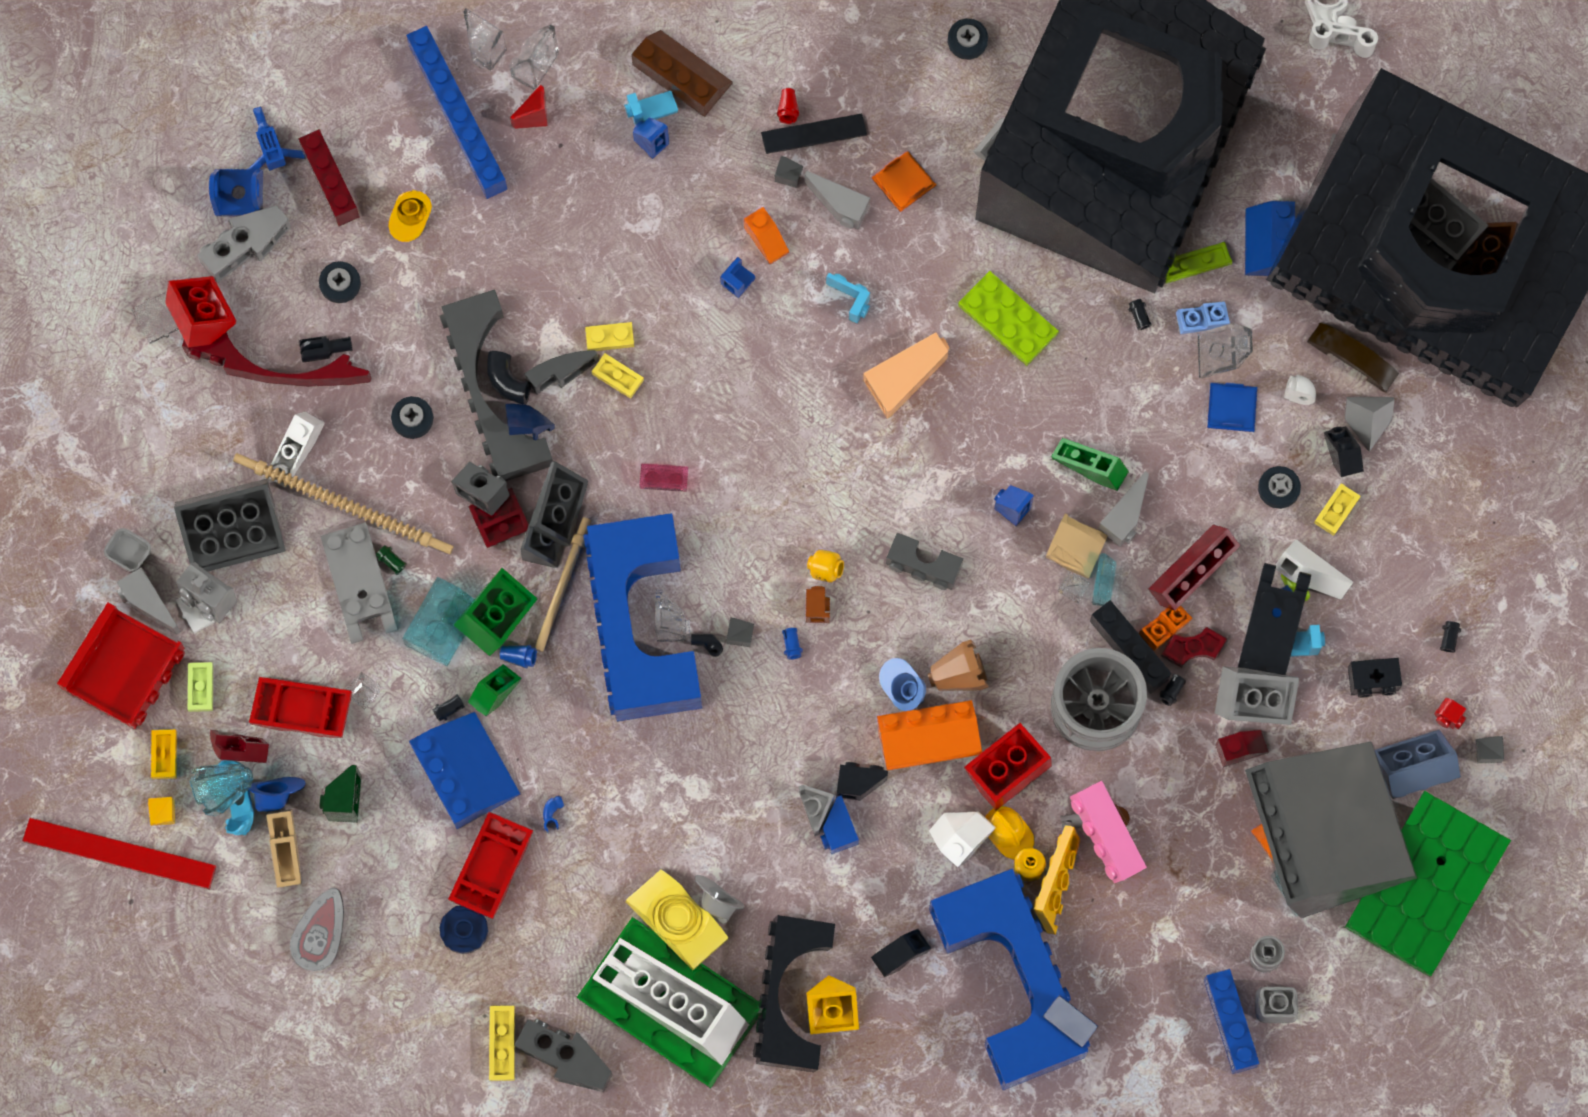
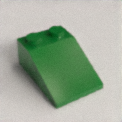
(495, 612)

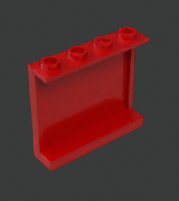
(121, 666)

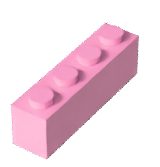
(1107, 832)

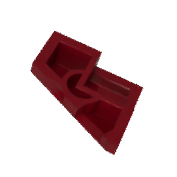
(239, 747)

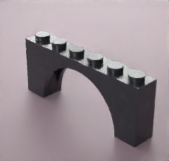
(777, 1042)

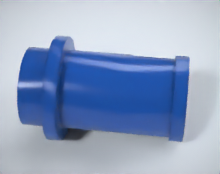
(792, 645)

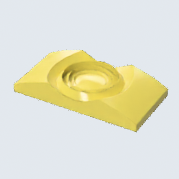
(677, 919)

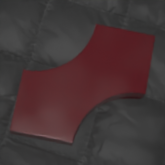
(1183, 649)

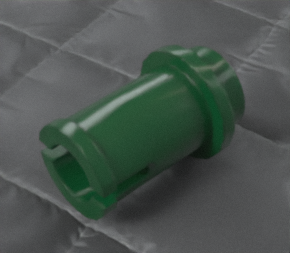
(387, 556)

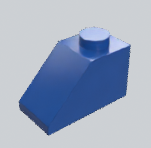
(651, 136)
(1013, 503)
(839, 829)

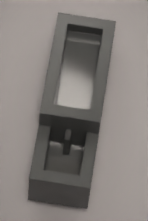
(560, 369)

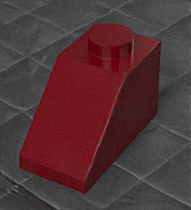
(1241, 747)

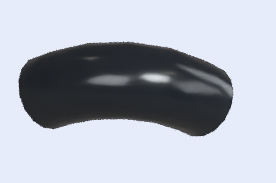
(504, 381)

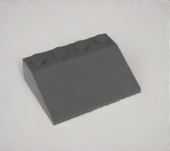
(230, 526)

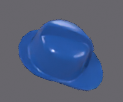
(275, 793)

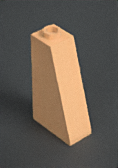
(905, 373)

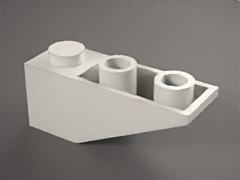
(297, 443)
(1323, 576)

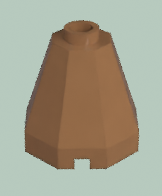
(959, 670)

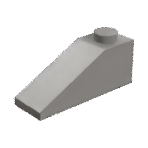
(843, 203)
(1123, 518)
(143, 597)

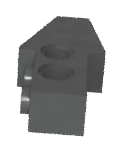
(582, 1069)

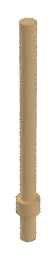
(577, 543)

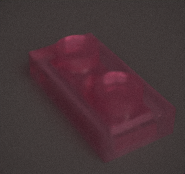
(664, 477)

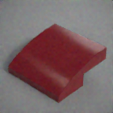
(503, 524)

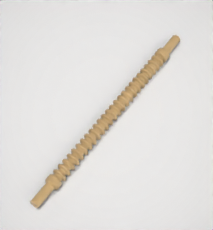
(261, 468)

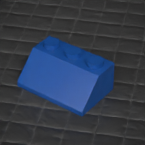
(1265, 233)

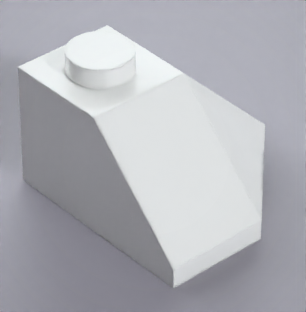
(960, 834)

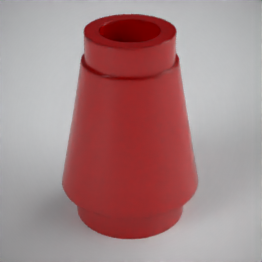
(788, 107)

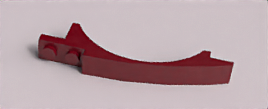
(235, 364)

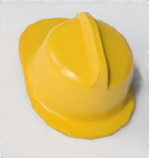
(409, 215)
(1010, 832)

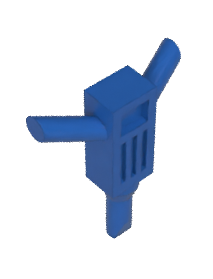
(272, 154)

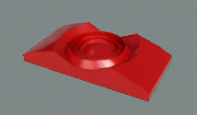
(300, 708)
(491, 865)

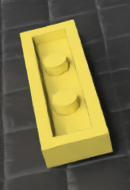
(502, 1043)

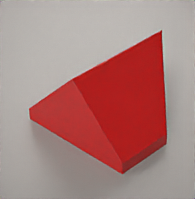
(532, 111)

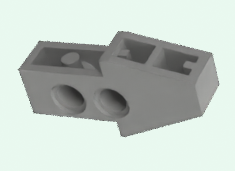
(263, 231)

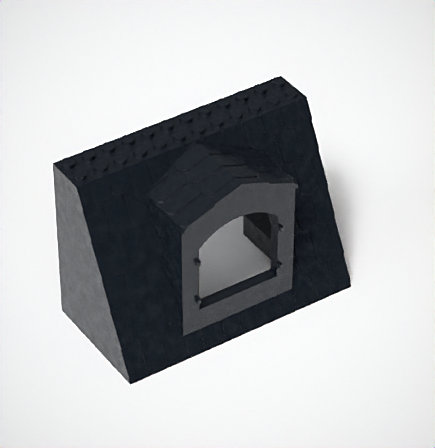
(1098, 191)
(1363, 265)

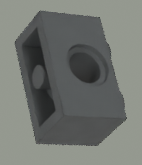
(487, 498)

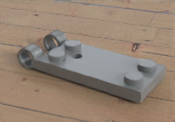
(357, 570)

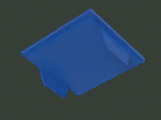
(1232, 407)

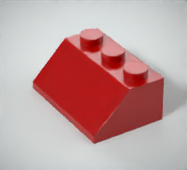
(199, 310)
(1008, 766)

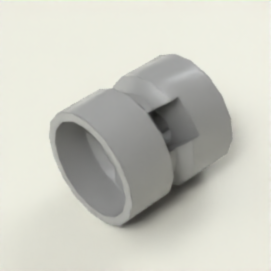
(1267, 954)

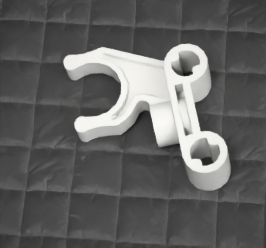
(1338, 30)

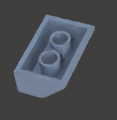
(1418, 763)

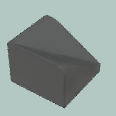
(788, 172)
(740, 632)
(1490, 749)

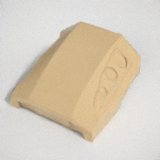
(1076, 546)

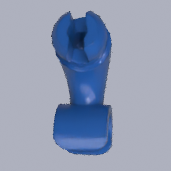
(549, 809)

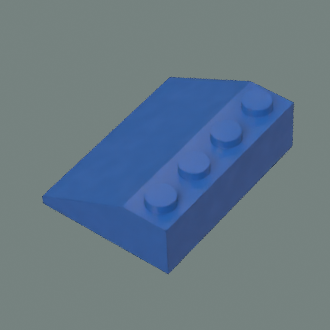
(464, 769)

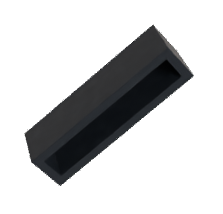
(1126, 640)

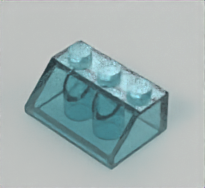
(433, 626)

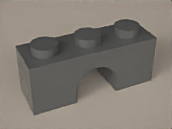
(941, 572)

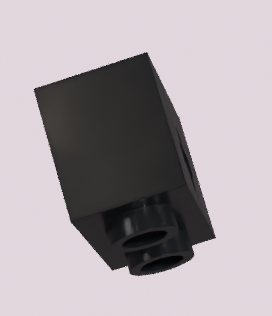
(1384, 669)

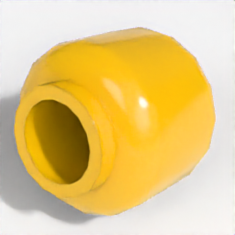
(825, 565)
(1028, 872)

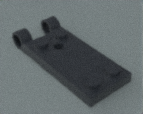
(1272, 638)

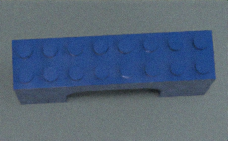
(619, 558)
(1001, 913)

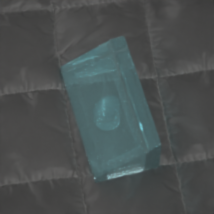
(1104, 580)

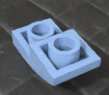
(1202, 318)

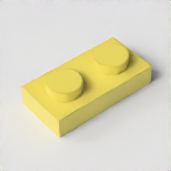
(609, 336)
(617, 375)
(1337, 509)

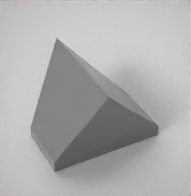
(1369, 417)
(817, 806)

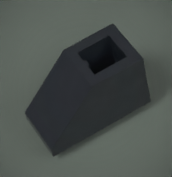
(1344, 451)
(858, 782)

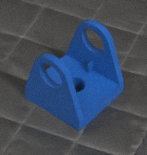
(221, 188)

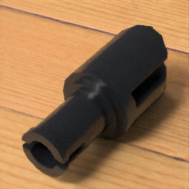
(322, 348)

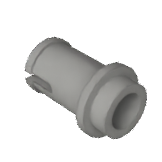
(1074, 819)

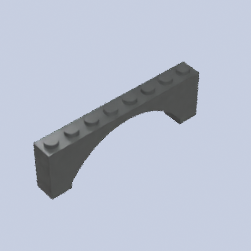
(469, 325)

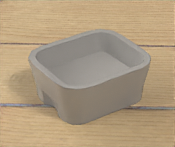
(127, 550)
(1276, 1004)

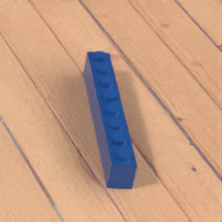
(456, 112)

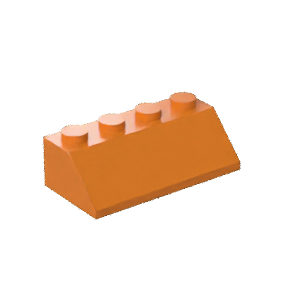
(929, 735)

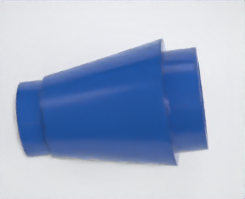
(519, 655)

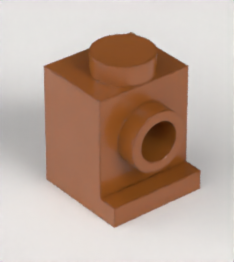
(817, 605)

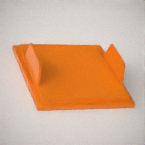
(903, 181)

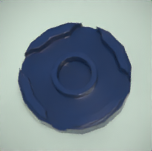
(463, 930)

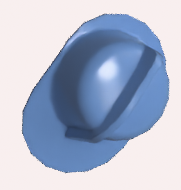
(902, 684)

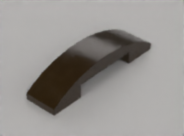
(1355, 355)

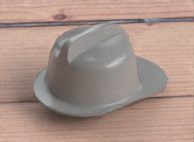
(717, 901)

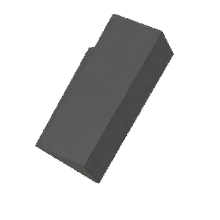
(554, 516)

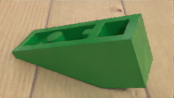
(1091, 463)

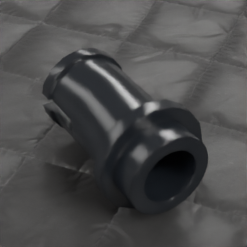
(1139, 313)
(1450, 636)
(1169, 694)
(448, 708)

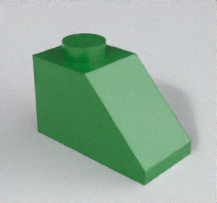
(494, 690)

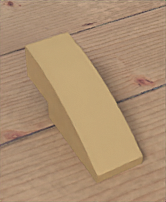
(284, 847)

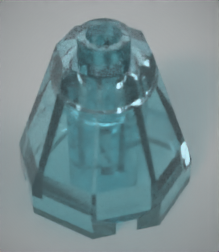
(220, 786)

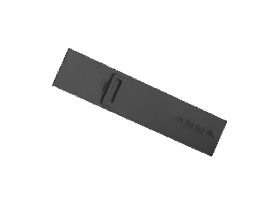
(814, 133)

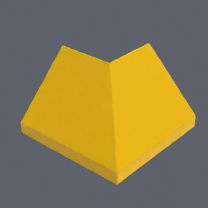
(832, 1007)

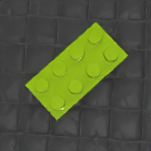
(1008, 318)

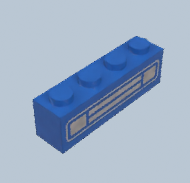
(1231, 1021)

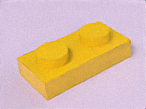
(164, 754)

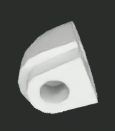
(1300, 390)

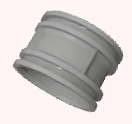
(1121, 673)

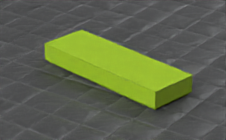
(1199, 262)

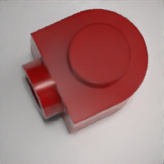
(1450, 714)

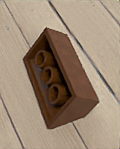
(680, 72)

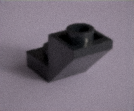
(900, 952)

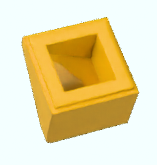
(161, 811)

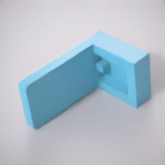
(654, 107)
(860, 307)
(1308, 642)

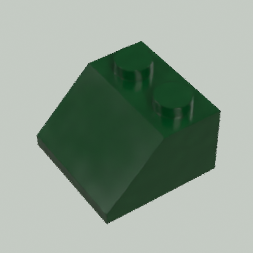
(343, 797)

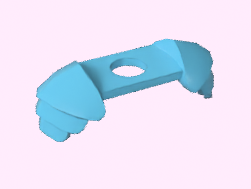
(242, 814)

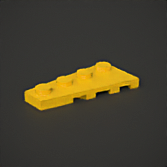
(1057, 879)

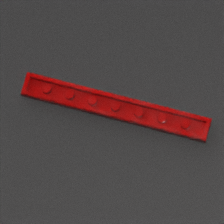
(119, 853)

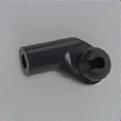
(710, 643)

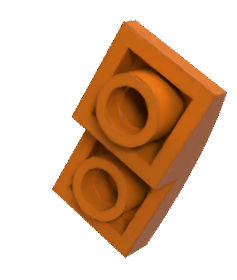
(1164, 626)

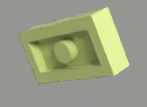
(200, 687)

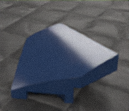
(526, 420)

